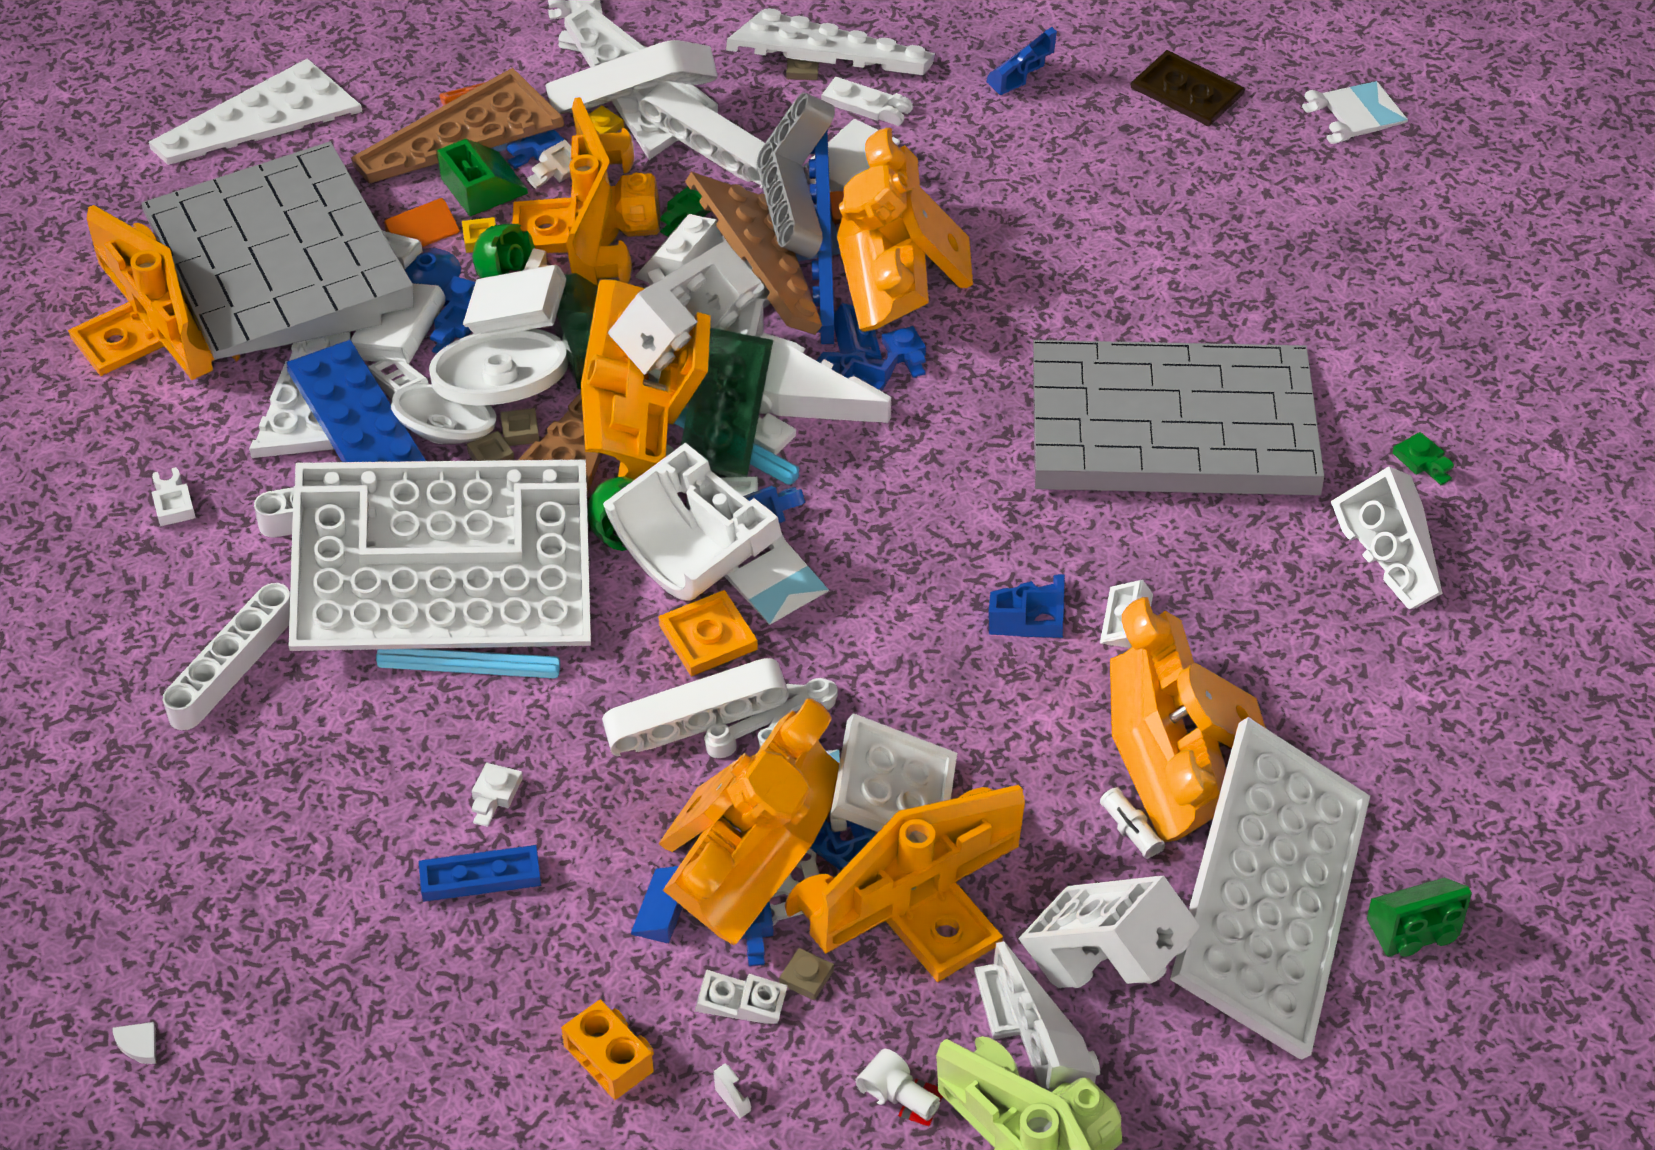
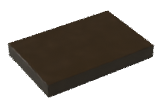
(1187, 88)

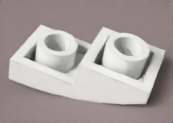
(748, 1000)

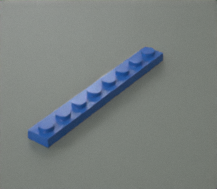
(823, 266)

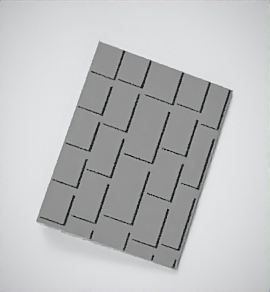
(279, 254)
(1175, 418)

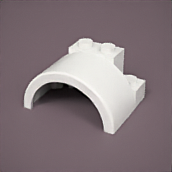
(680, 543)

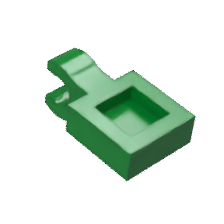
(680, 207)
(1423, 455)

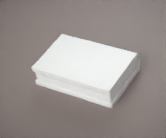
(847, 154)
(515, 301)
(401, 329)

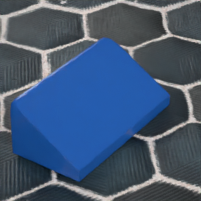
(850, 337)
(658, 910)

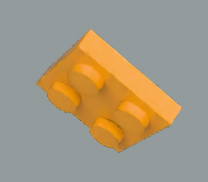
(708, 633)

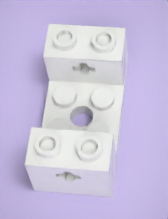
(659, 323)
(1128, 921)

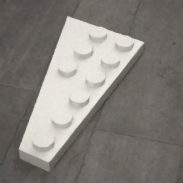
(604, 41)
(824, 42)
(289, 421)

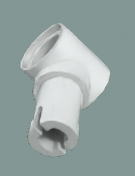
(890, 1079)

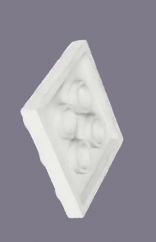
(888, 773)

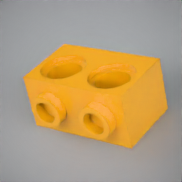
(602, 1053)

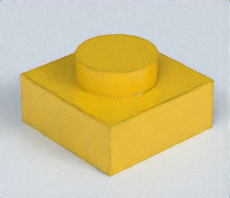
(606, 121)
(473, 229)

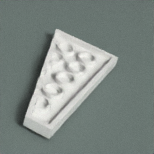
(266, 110)

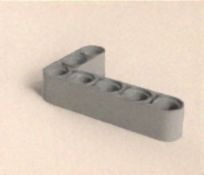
(784, 177)

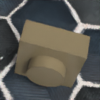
(802, 69)
(520, 427)
(490, 448)
(806, 974)

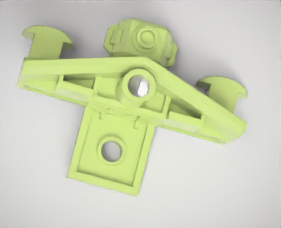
(1018, 1112)

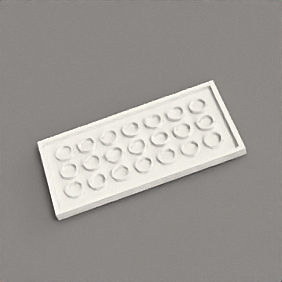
(1273, 889)

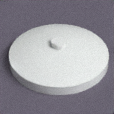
(498, 367)

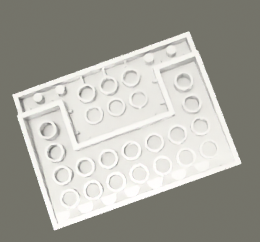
(439, 555)

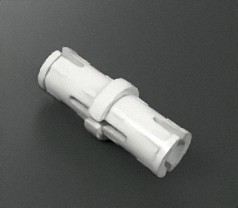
(1118, 806)

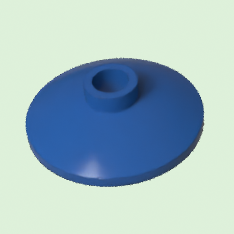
(433, 268)

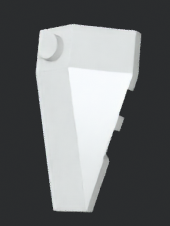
(811, 389)
(1394, 530)
(1048, 1036)

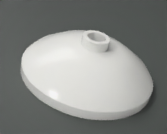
(440, 419)

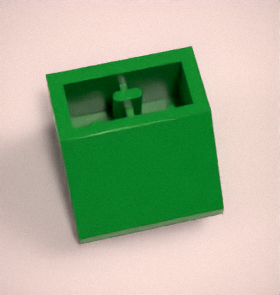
(478, 176)
(1419, 916)

